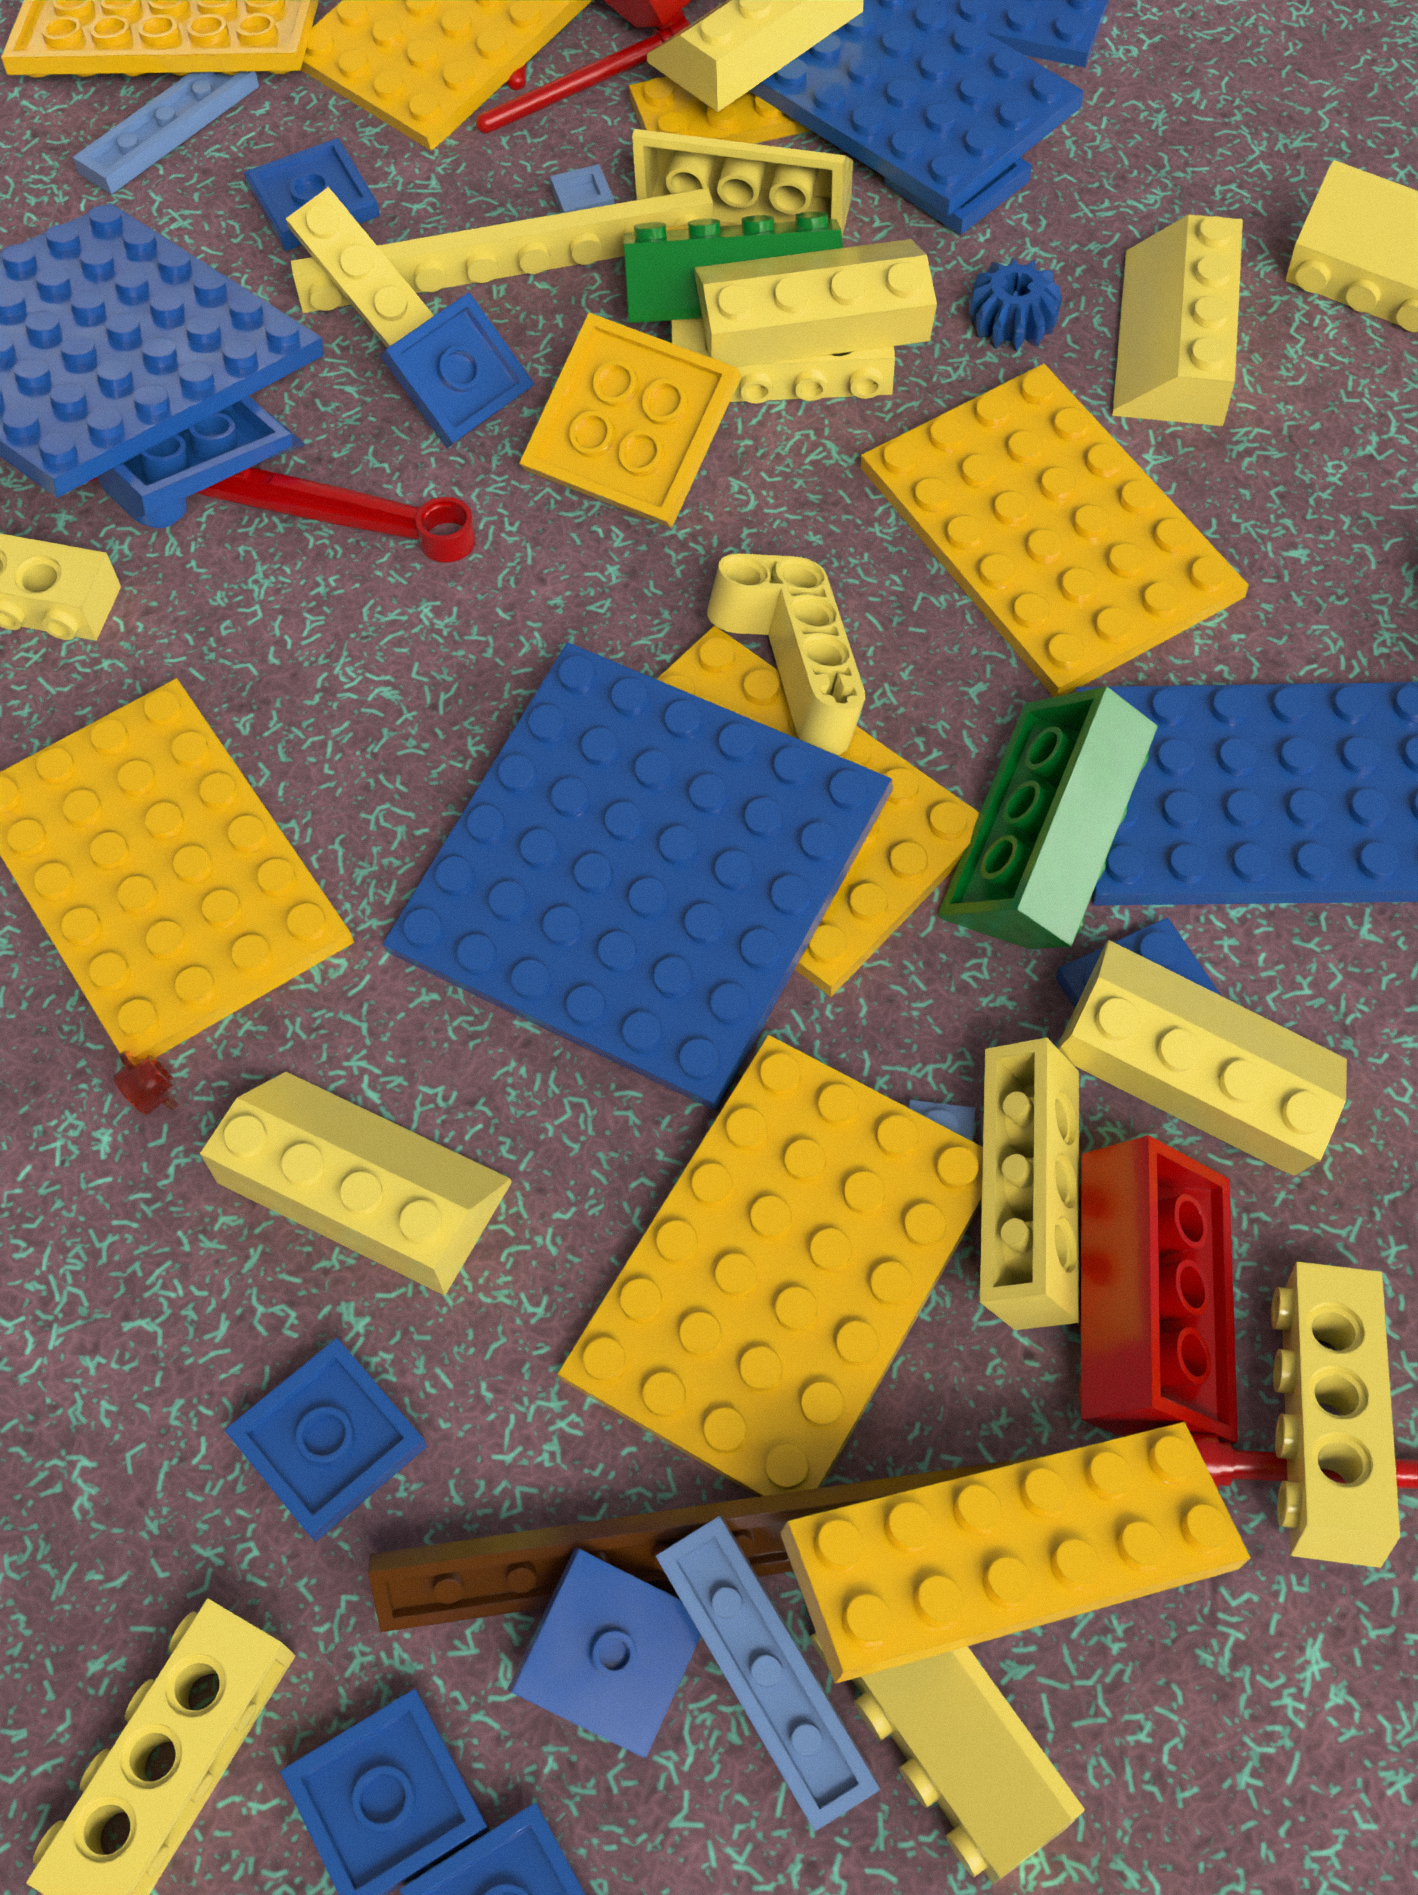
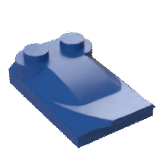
(159, 479)

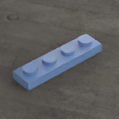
(161, 126)
(769, 1673)

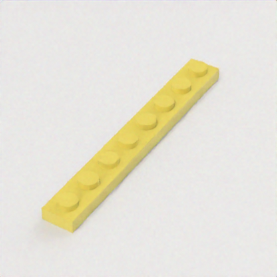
(511, 247)

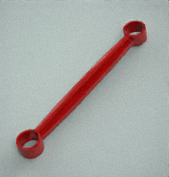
(353, 509)

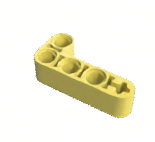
(797, 610)

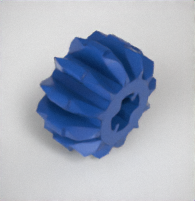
(1015, 303)

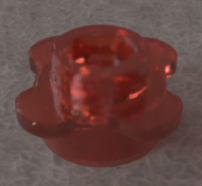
(145, 1083)

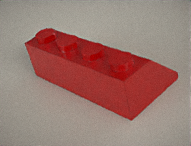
(1156, 1292)

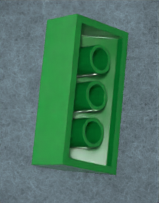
(664, 262)
(1050, 819)

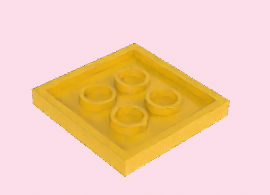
(630, 419)

